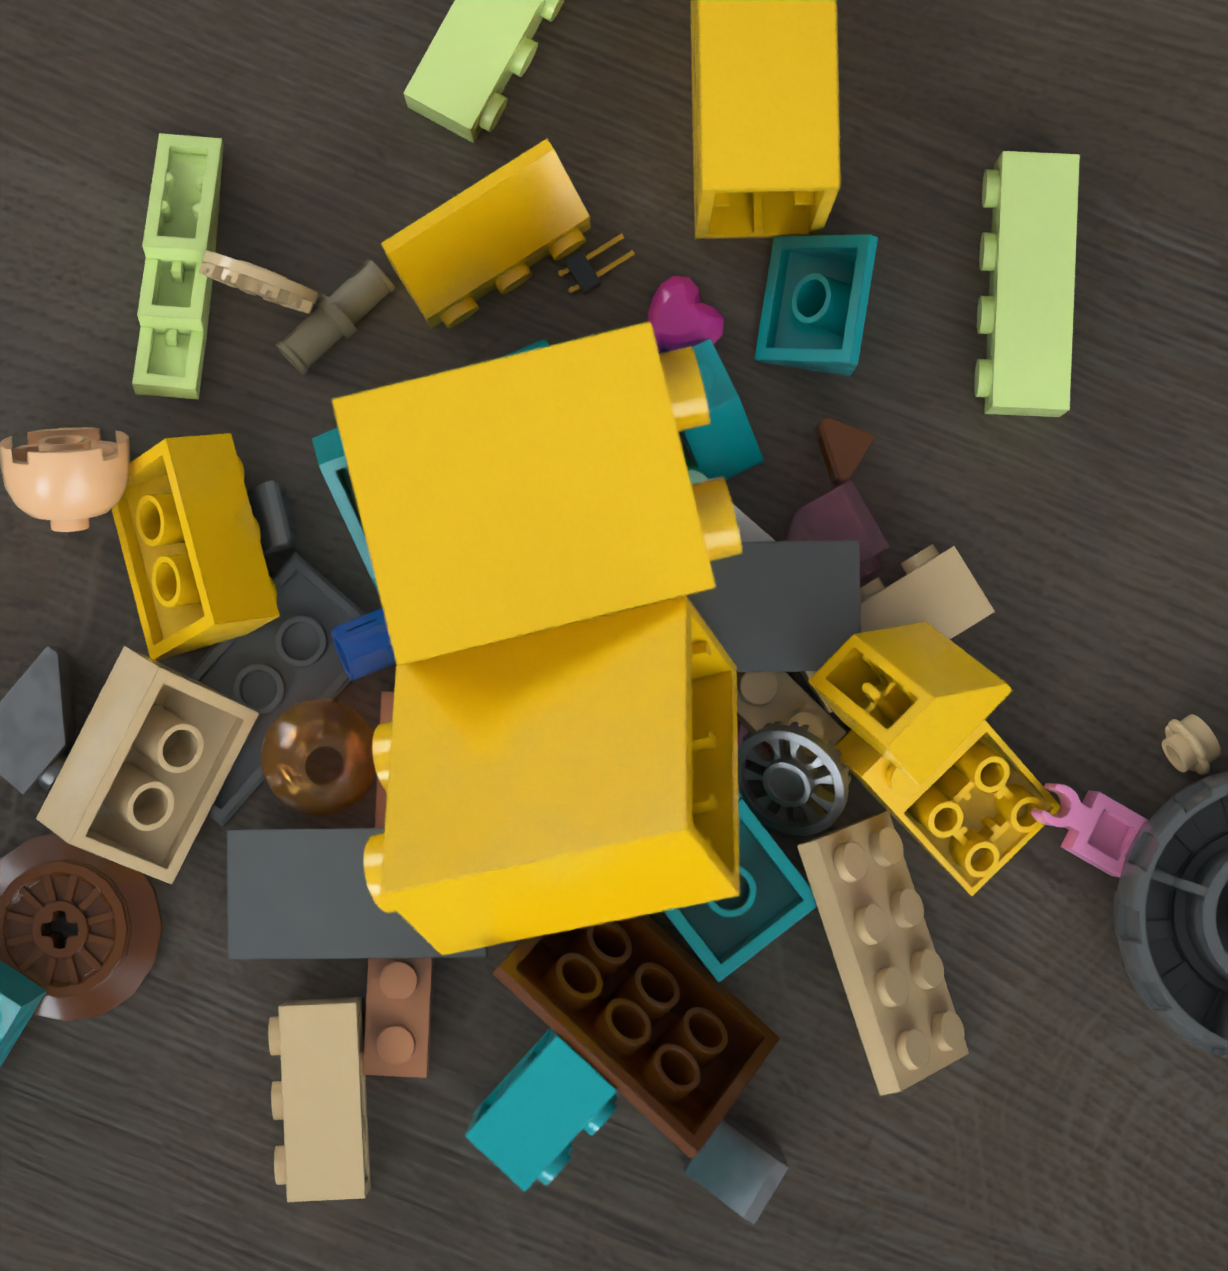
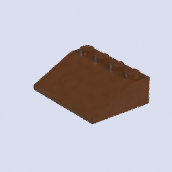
(644, 1020)

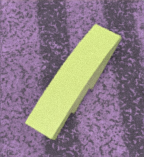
(173, 292)

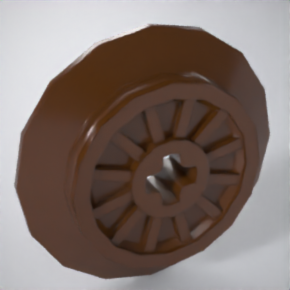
(114, 918)

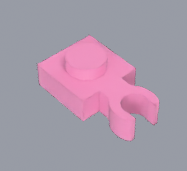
(1097, 828)

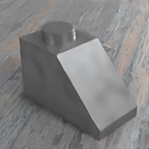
(38, 723)
(738, 1168)

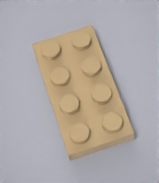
(884, 952)

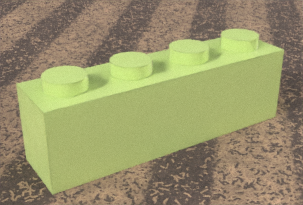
(473, 61)
(1029, 284)

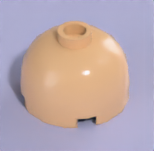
(66, 475)

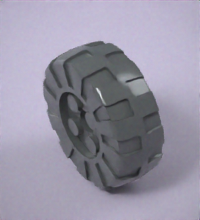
(1175, 914)

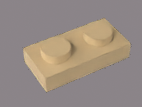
(777, 697)

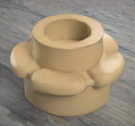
(1190, 744)

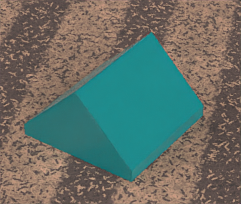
(816, 302)

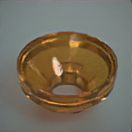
(309, 727)

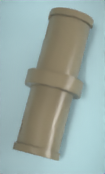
(335, 316)

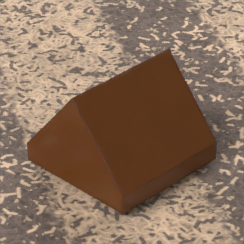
(841, 448)

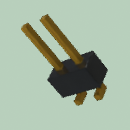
(582, 271)

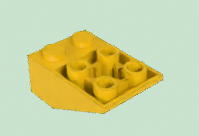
(967, 811)

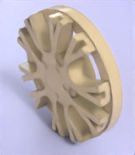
(258, 281)

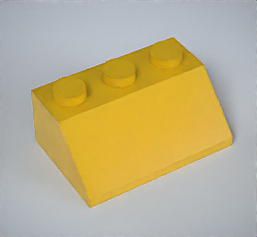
(489, 236)
(193, 546)

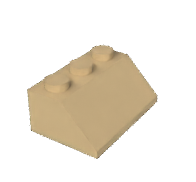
(146, 766)

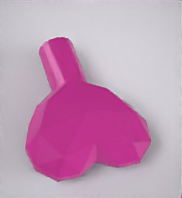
(681, 317)

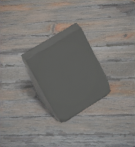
(273, 515)

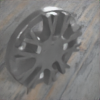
(792, 778)

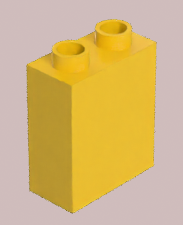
(764, 117)
(534, 491)
(559, 780)

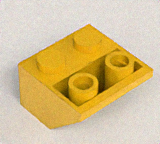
(909, 694)

